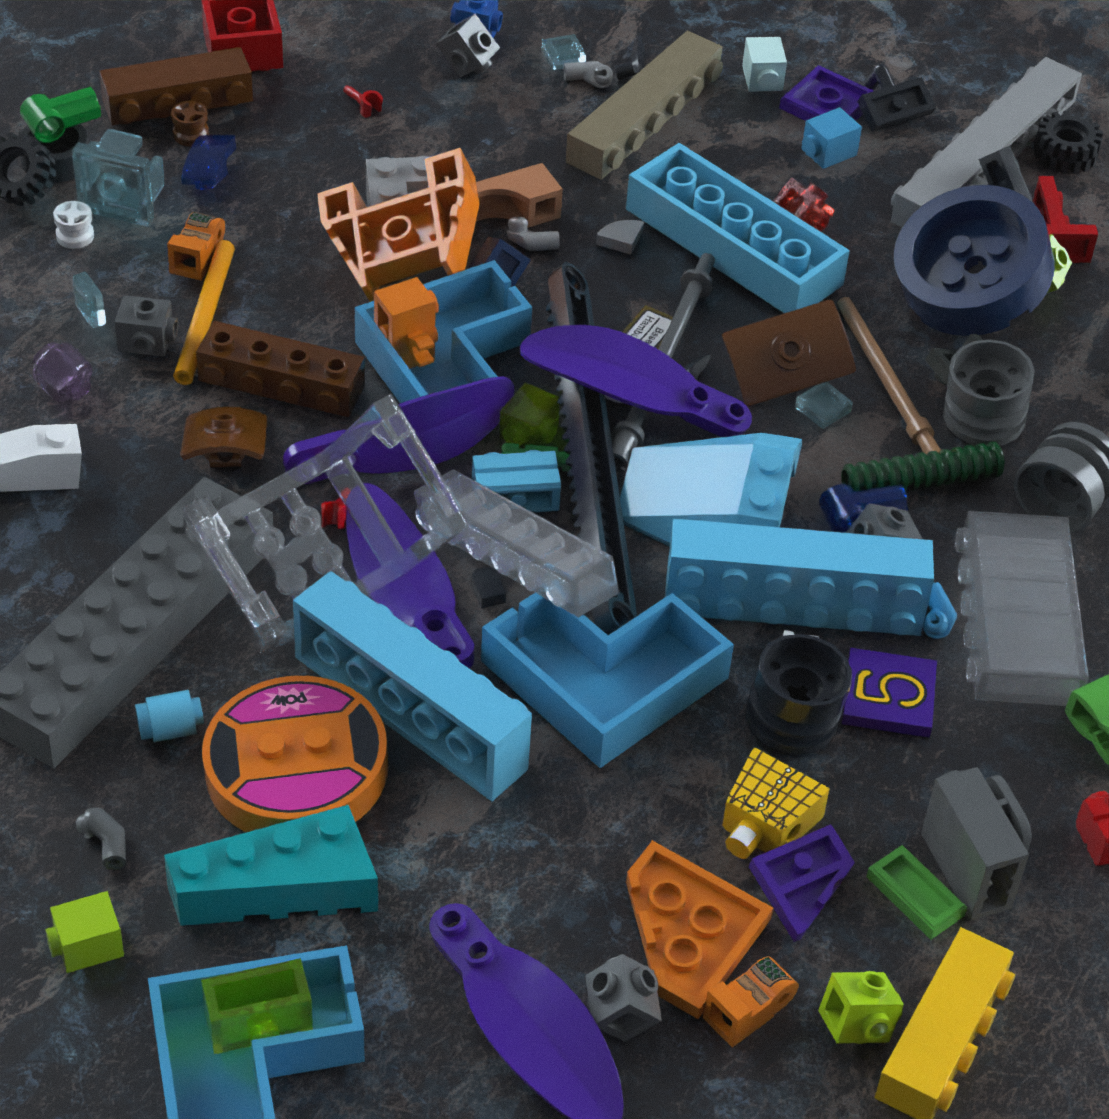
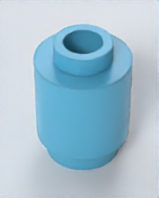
(169, 716)

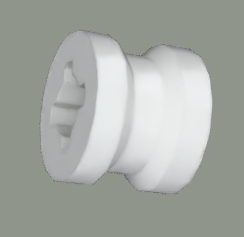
(73, 224)

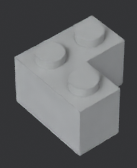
(394, 178)

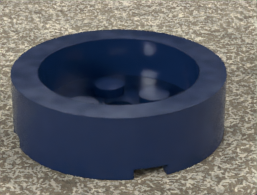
(956, 233)

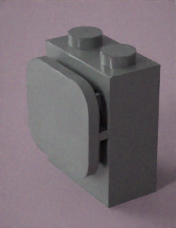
(978, 839)

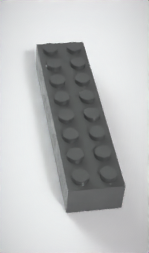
(116, 632)

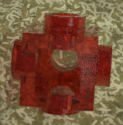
(805, 203)

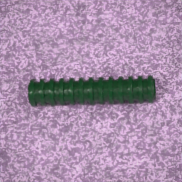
(927, 469)

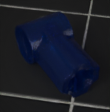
(843, 505)

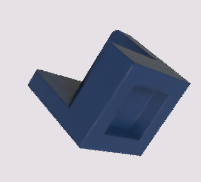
(507, 257)

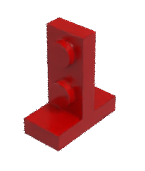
(1077, 239)

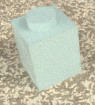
(764, 64)

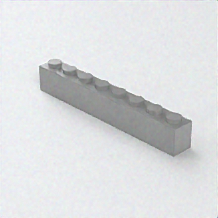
(1006, 123)

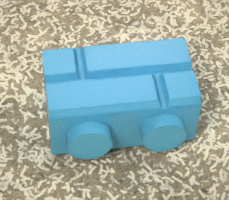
(523, 478)

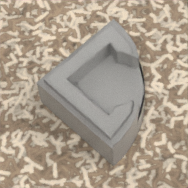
(620, 235)

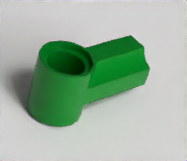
(51, 117)

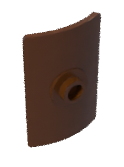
(789, 352)
(224, 430)

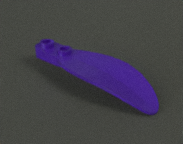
(634, 375)
(443, 421)
(422, 595)
(531, 1019)

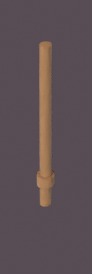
(917, 427)

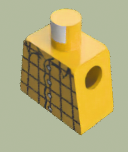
(771, 805)

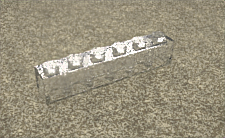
(528, 547)

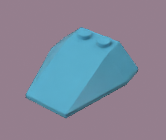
(709, 480)

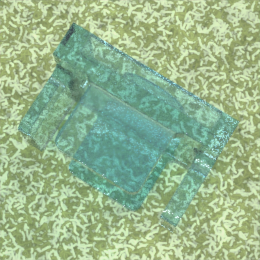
(115, 179)

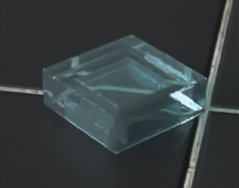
(563, 50)
(88, 299)
(823, 404)

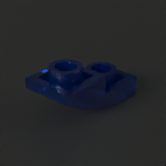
(207, 161)

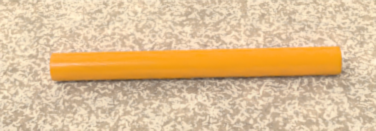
(204, 311)

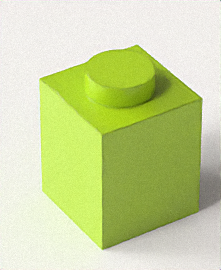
(85, 932)

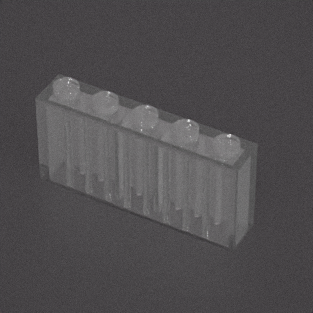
(1020, 608)

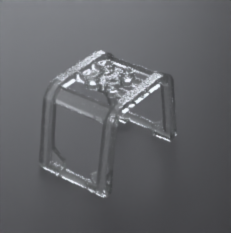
(210, 525)

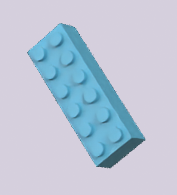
(743, 230)
(801, 576)
(413, 685)

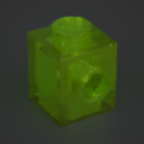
(530, 417)

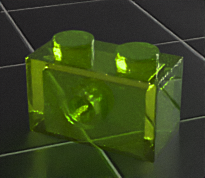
(256, 1004)

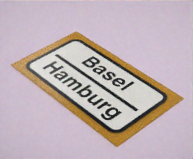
(649, 326)

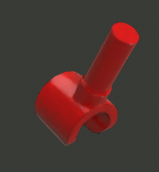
(366, 100)
(333, 513)

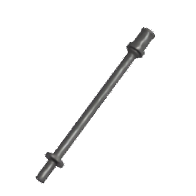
(695, 285)

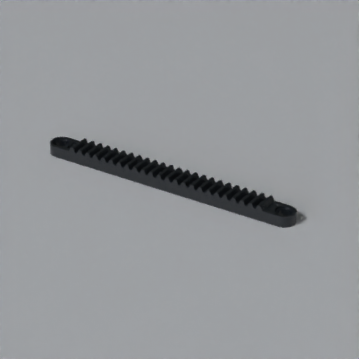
(591, 454)

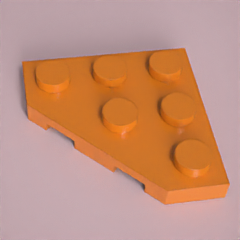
(691, 925)

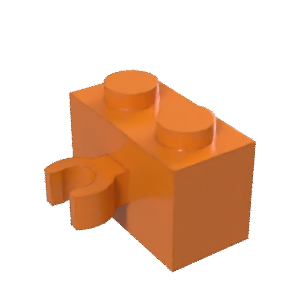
(407, 320)

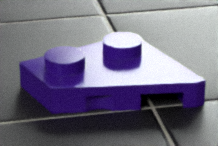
(802, 877)

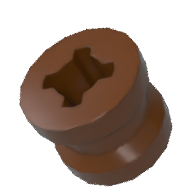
(189, 122)

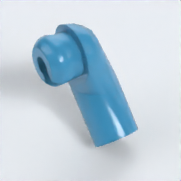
(941, 615)

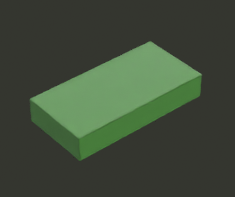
(916, 892)

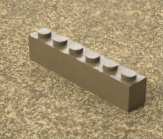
(643, 105)

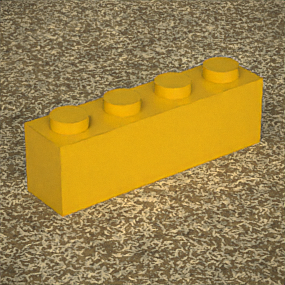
(944, 1026)

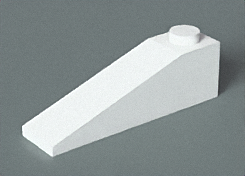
(40, 458)

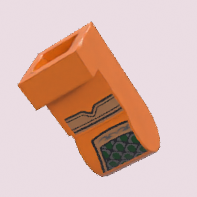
(195, 241)
(749, 1000)

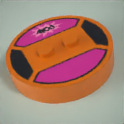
(294, 752)

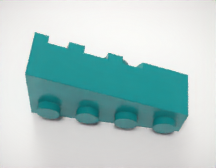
(275, 871)

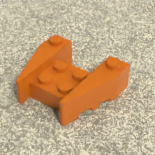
(406, 232)

